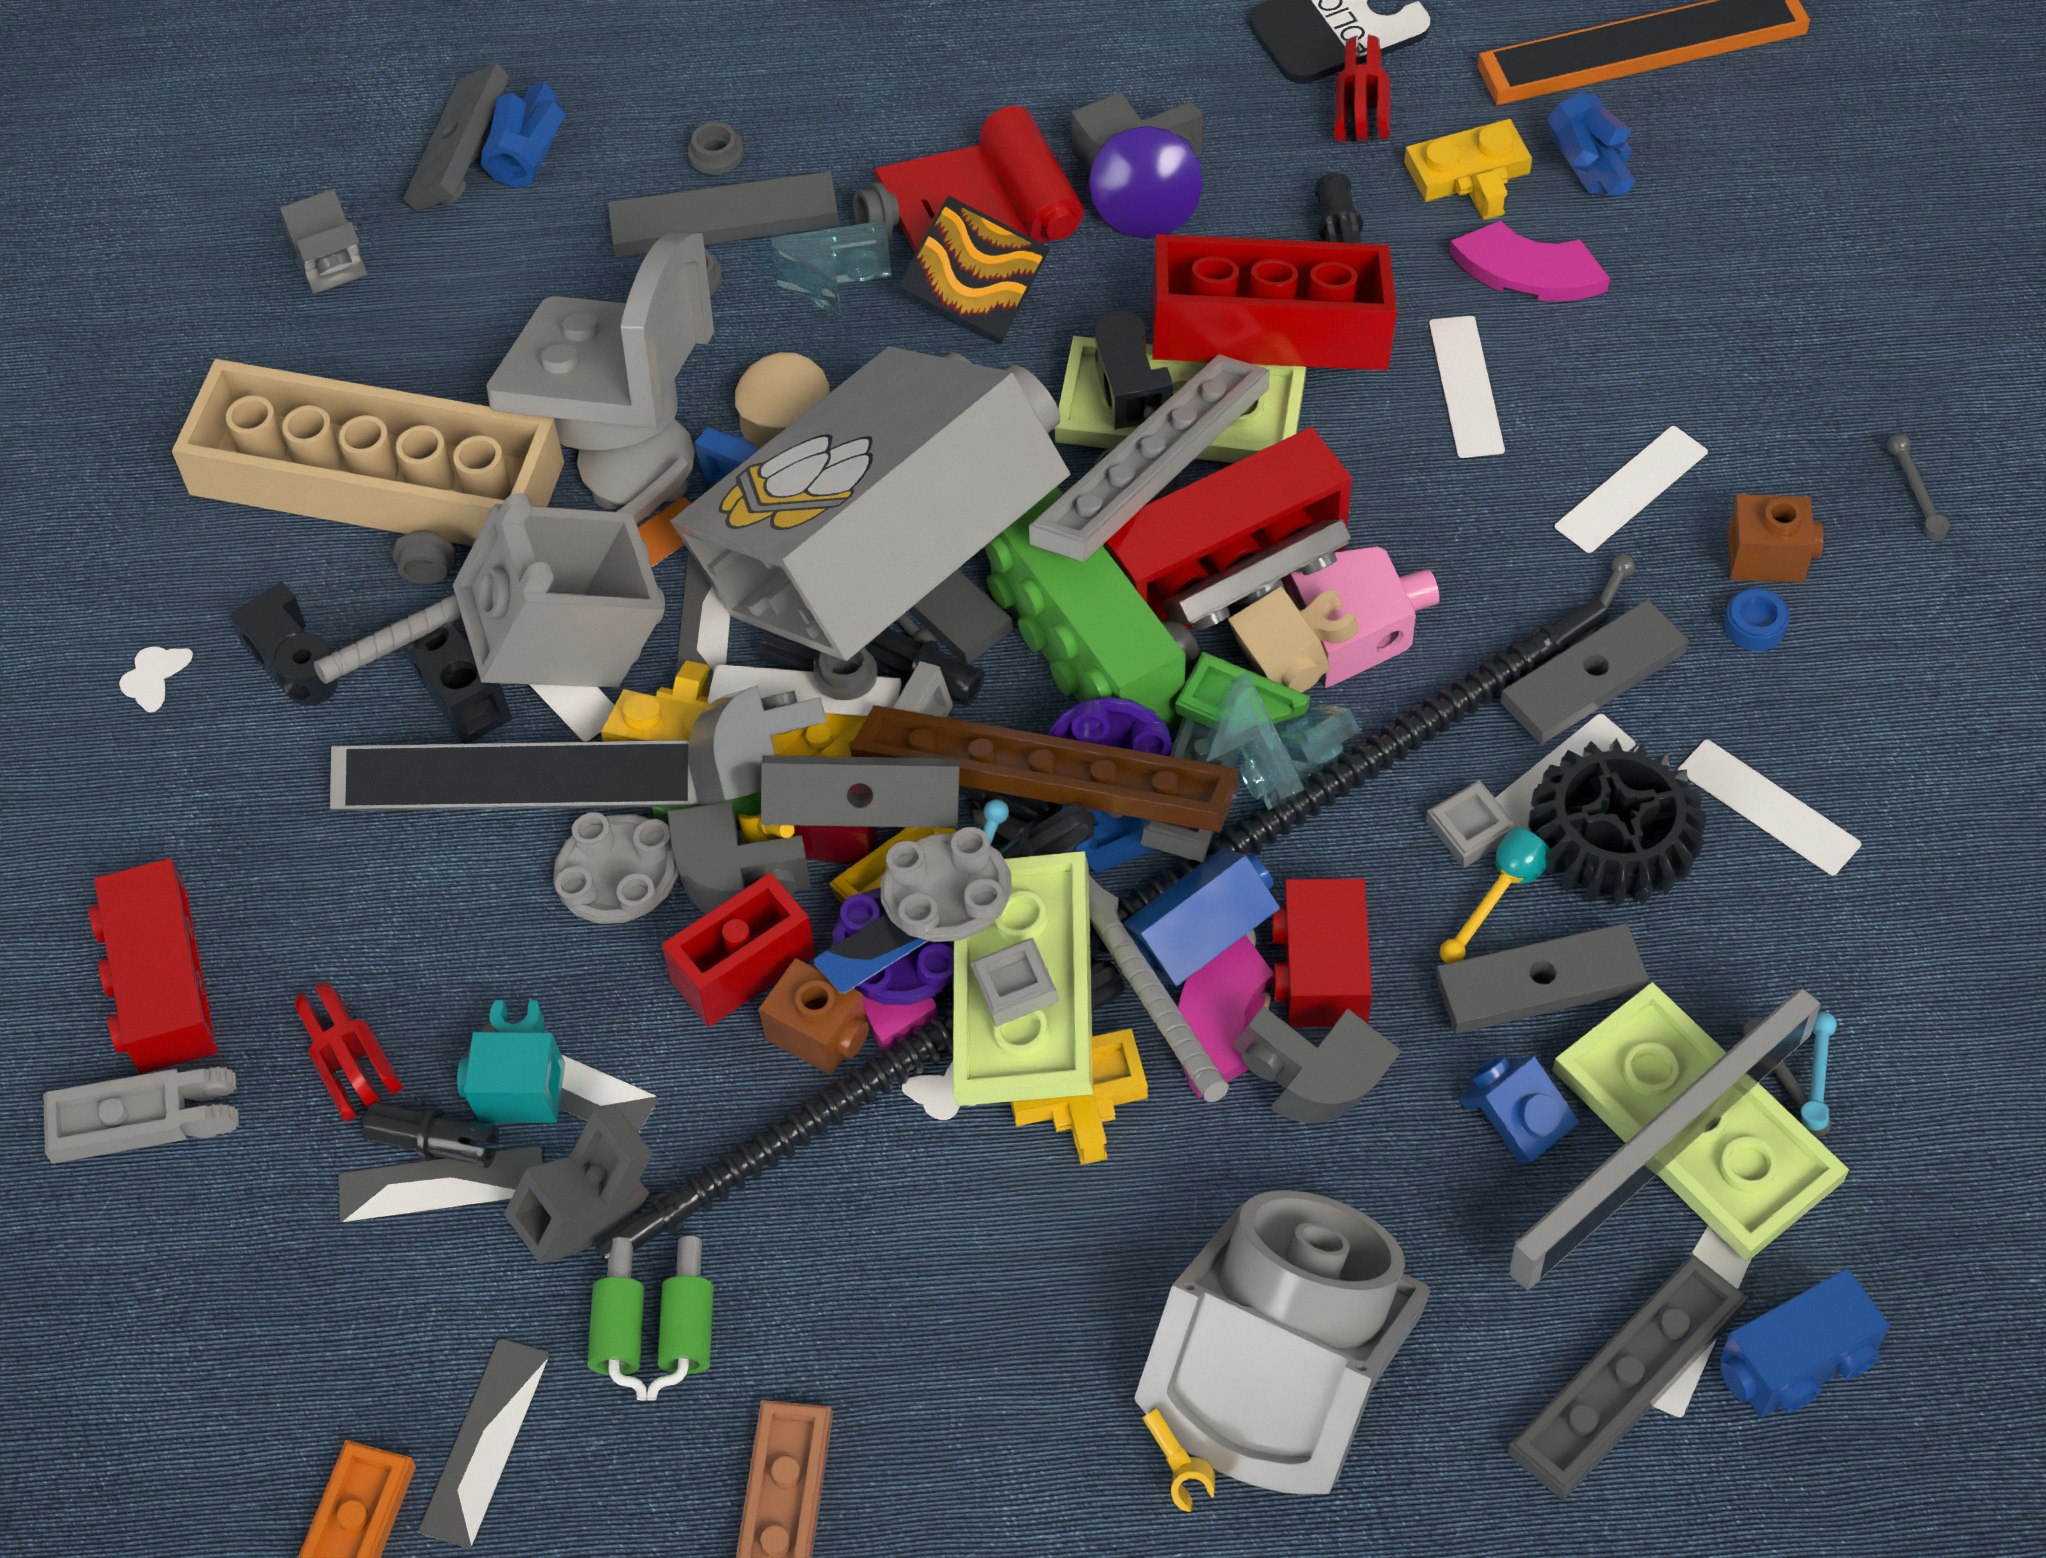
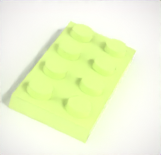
(1088, 422)
(1048, 1049)
(1743, 1174)

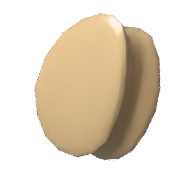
(776, 394)

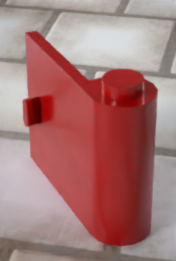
(1005, 177)

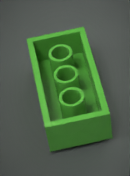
(1086, 621)

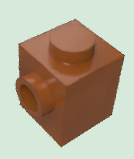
(1772, 538)
(813, 1018)

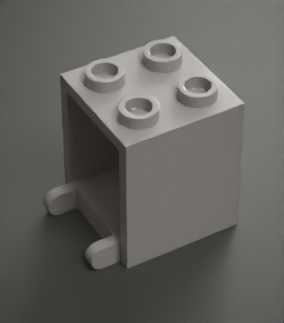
(557, 595)

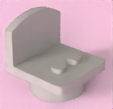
(612, 365)
(1281, 1339)

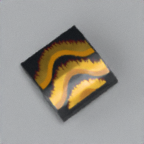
(973, 270)

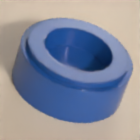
(1756, 619)

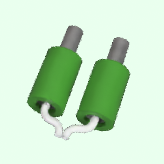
(618, 1319)

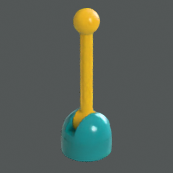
(1518, 861)

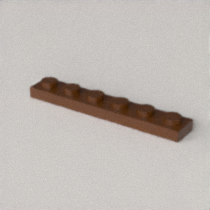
(1057, 768)

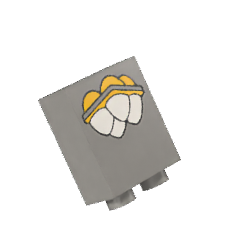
(875, 497)

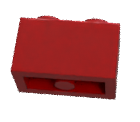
(738, 949)
(1324, 951)

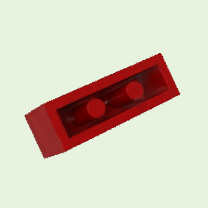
(152, 967)

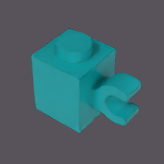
(513, 1071)

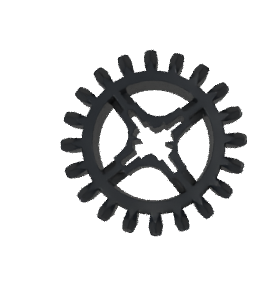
(1629, 803)

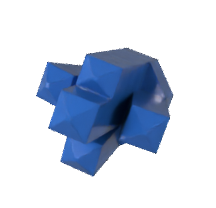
(521, 135)
(1593, 144)

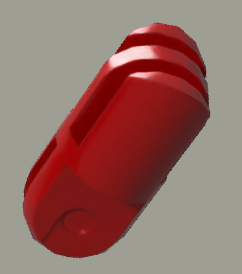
(1362, 89)
(342, 1048)

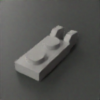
(136, 1112)

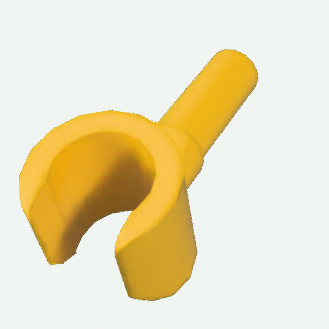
(755, 832)
(1180, 1462)

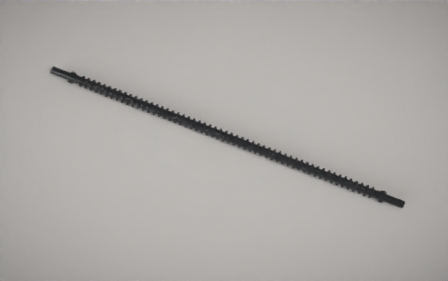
(1546, 643)

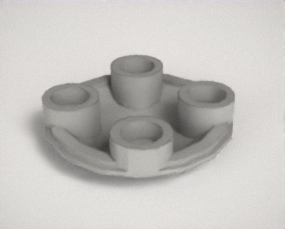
(625, 472)
(615, 867)
(945, 885)

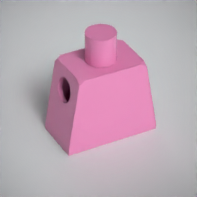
(1378, 600)

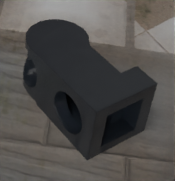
(1124, 370)
(274, 636)
(452, 678)

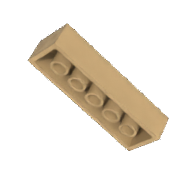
(361, 452)

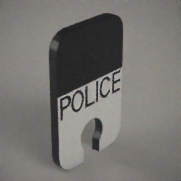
(1310, 35)

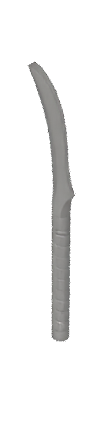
(448, 610)
(1142, 979)

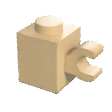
(1286, 641)

